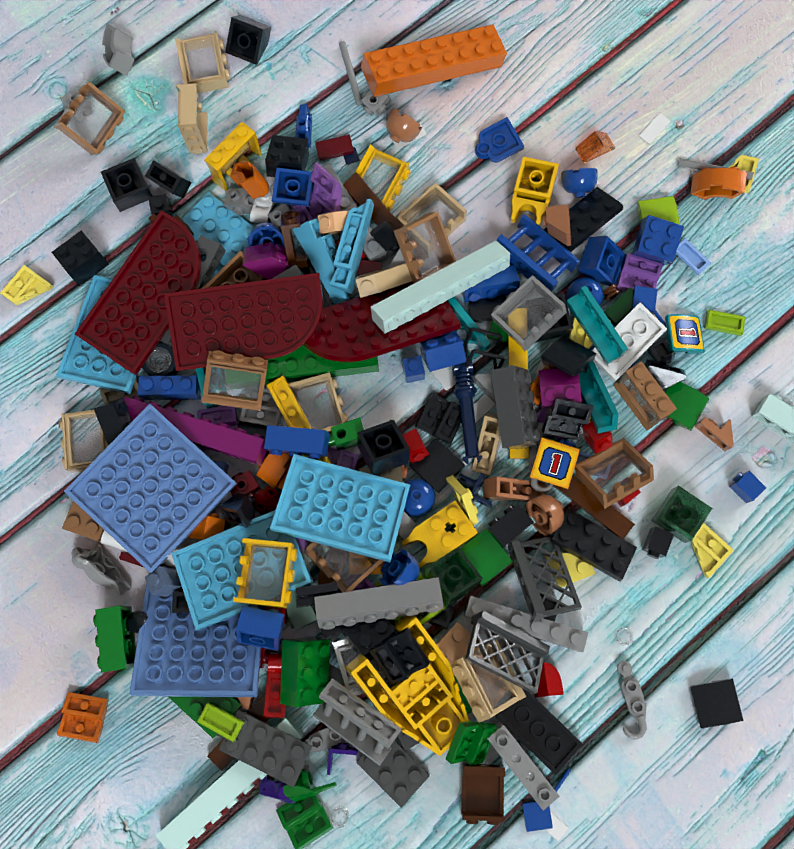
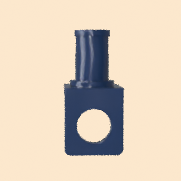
(474, 486)

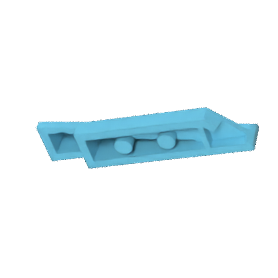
(351, 247)
(321, 253)

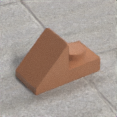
(720, 436)

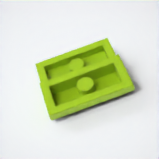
(662, 208)

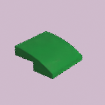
(688, 402)
(486, 555)
(470, 743)
(304, 821)

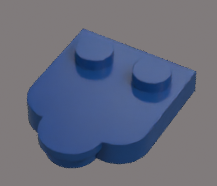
(498, 142)

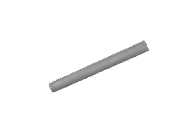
(353, 82)
(698, 165)

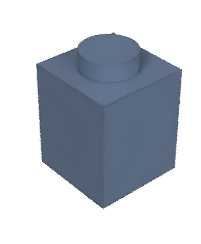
(163, 581)

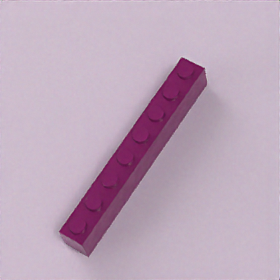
(206, 434)

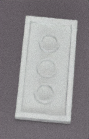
(638, 331)

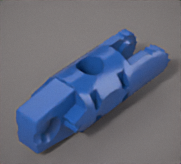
(304, 124)

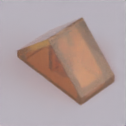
(594, 146)

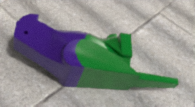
(284, 792)

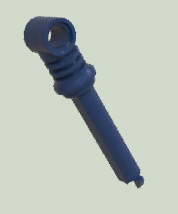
(465, 392)

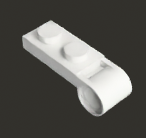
(263, 205)

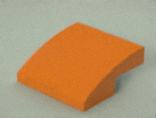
(82, 717)

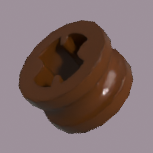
(611, 292)

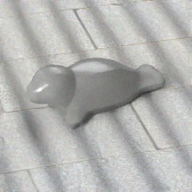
(100, 568)

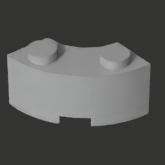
(117, 50)

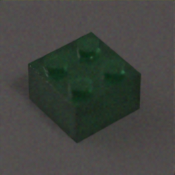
(682, 514)
(455, 575)

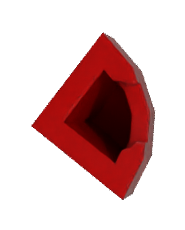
(550, 682)

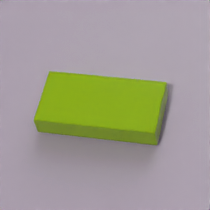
(724, 322)
(220, 721)

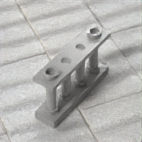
(356, 722)
(522, 766)

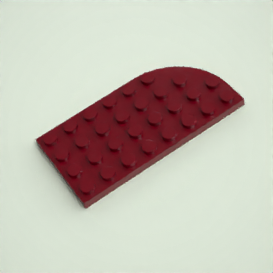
(132, 309)
(244, 319)
(351, 335)

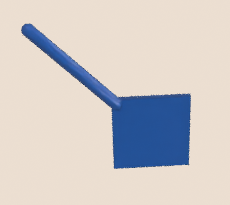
(647, 297)
(535, 817)

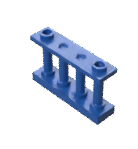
(526, 265)

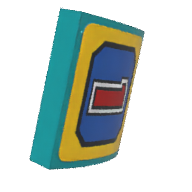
(684, 333)

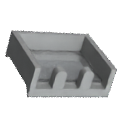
(528, 312)

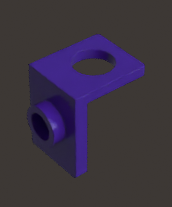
(341, 748)

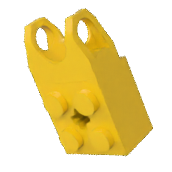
(534, 195)
(434, 536)

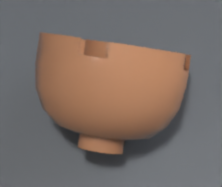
(402, 127)
(546, 512)

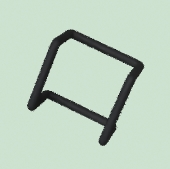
(493, 354)

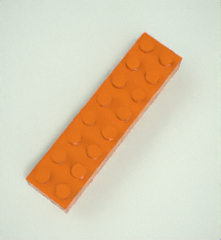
(433, 60)

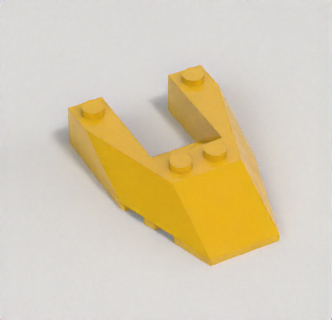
(424, 704)

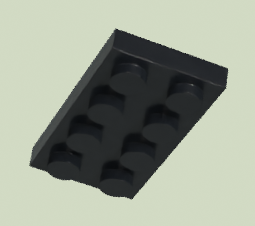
(590, 215)
(594, 545)
(540, 732)

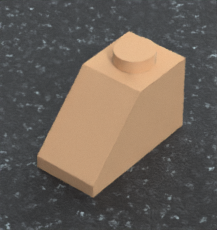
(332, 222)

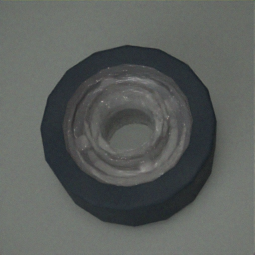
(168, 368)

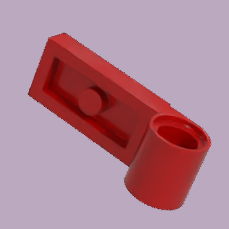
(272, 705)

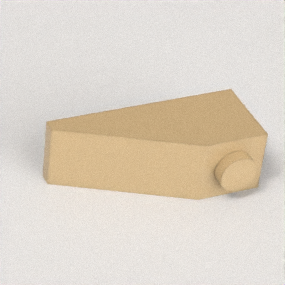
(382, 279)
(488, 444)

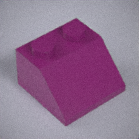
(266, 259)
(559, 385)

